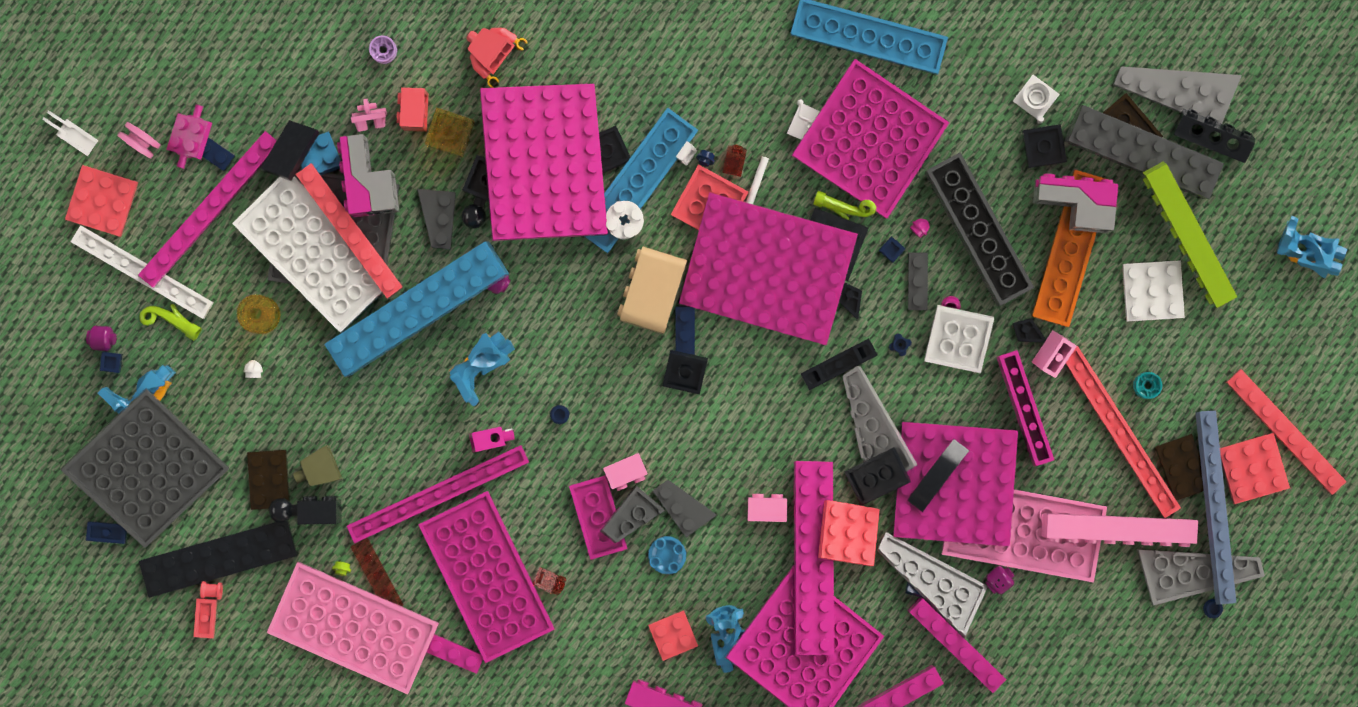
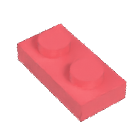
(205, 618)

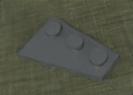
(439, 216)
(683, 508)
(630, 515)

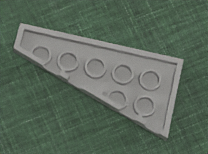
(1203, 92)
(873, 424)
(1185, 574)
(942, 586)

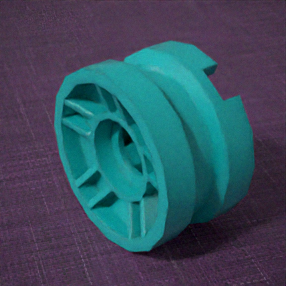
(1153, 379)

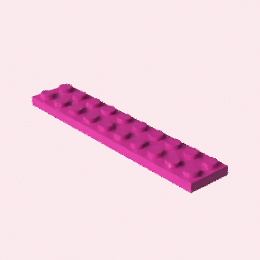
(812, 574)

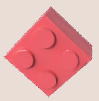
(413, 109)

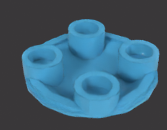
(667, 555)

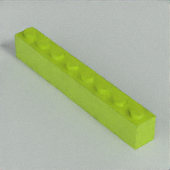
(1190, 235)

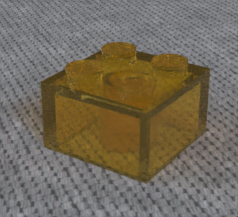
(449, 132)

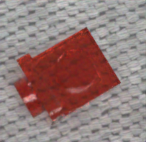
(734, 160)
(549, 581)

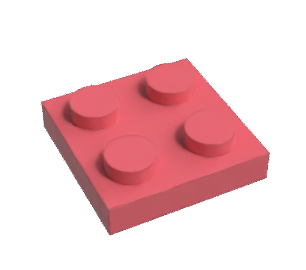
(673, 635)

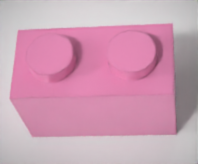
(1054, 354)
(625, 471)
(767, 509)

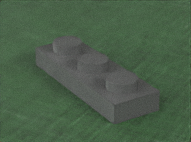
(917, 281)

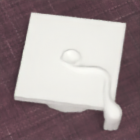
(1036, 98)
(802, 120)

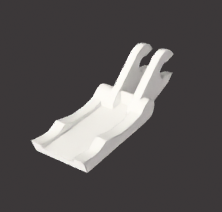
(73, 134)

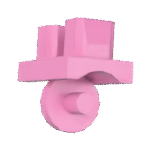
(360, 118)

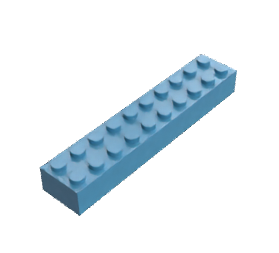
(416, 309)

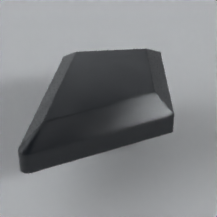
(851, 299)
(1028, 331)

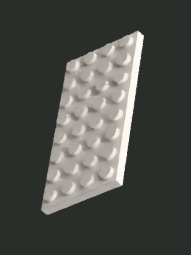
(308, 251)

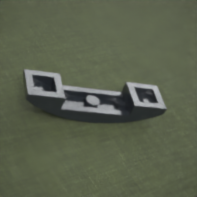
(839, 364)
(938, 475)

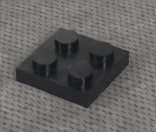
(1044, 146)
(685, 372)

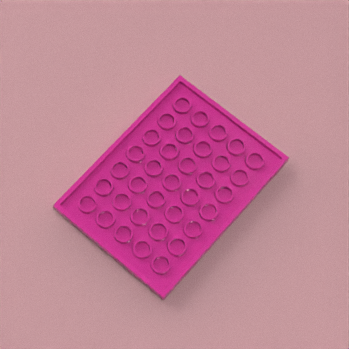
(543, 162)
(768, 268)

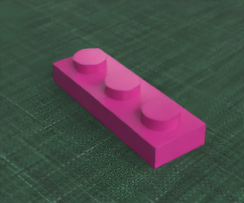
(455, 653)

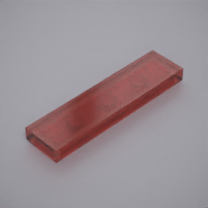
(375, 571)

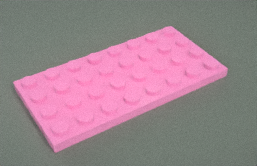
(1028, 547)
(352, 627)

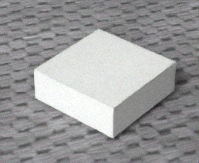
(686, 153)

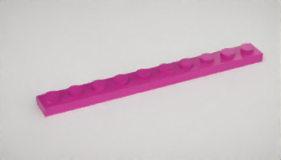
(208, 210)
(437, 494)

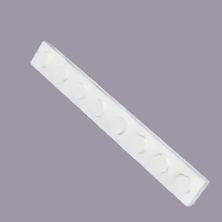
(133, 266)

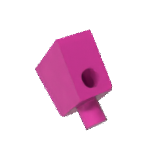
(482, 441)

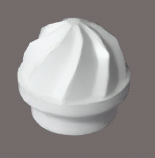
(253, 369)

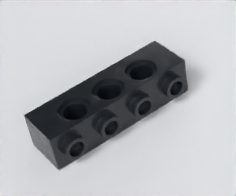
(1238, 151)

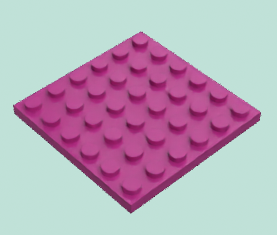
(870, 138)
(977, 496)
(768, 655)

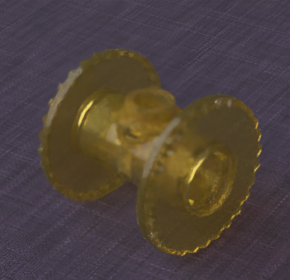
(269, 314)

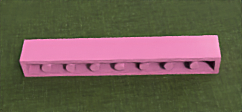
(1119, 529)

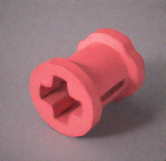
(211, 590)

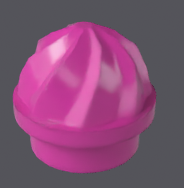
(920, 227)
(951, 302)

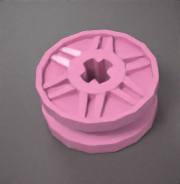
(139, 140)

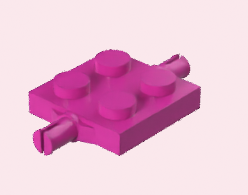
(189, 136)

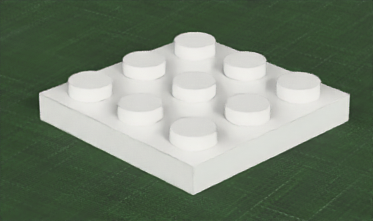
(1153, 291)
(959, 339)

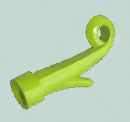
(842, 208)
(176, 319)

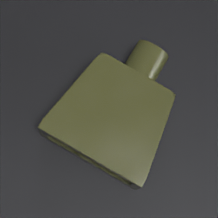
(318, 468)

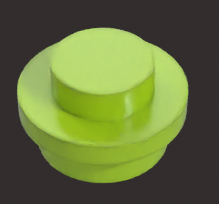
(341, 568)

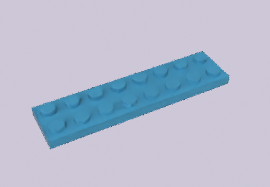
(869, 36)
(646, 168)

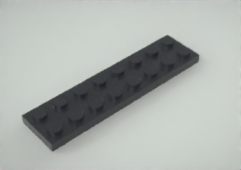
(218, 558)

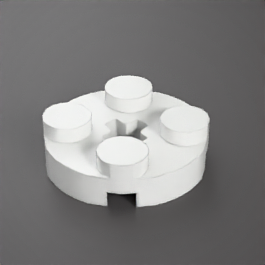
(634, 214)

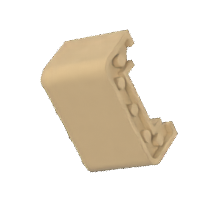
(652, 290)

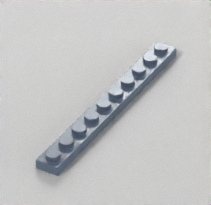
(1215, 507)

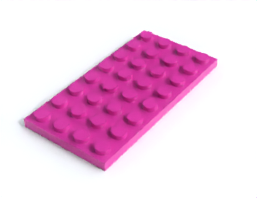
(486, 576)

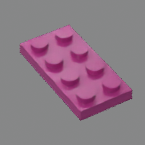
(594, 508)

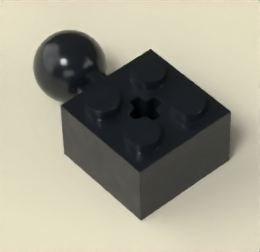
(474, 214)
(307, 510)

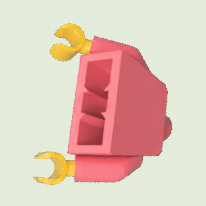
(490, 49)

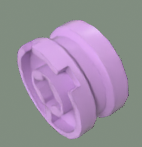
(383, 41)

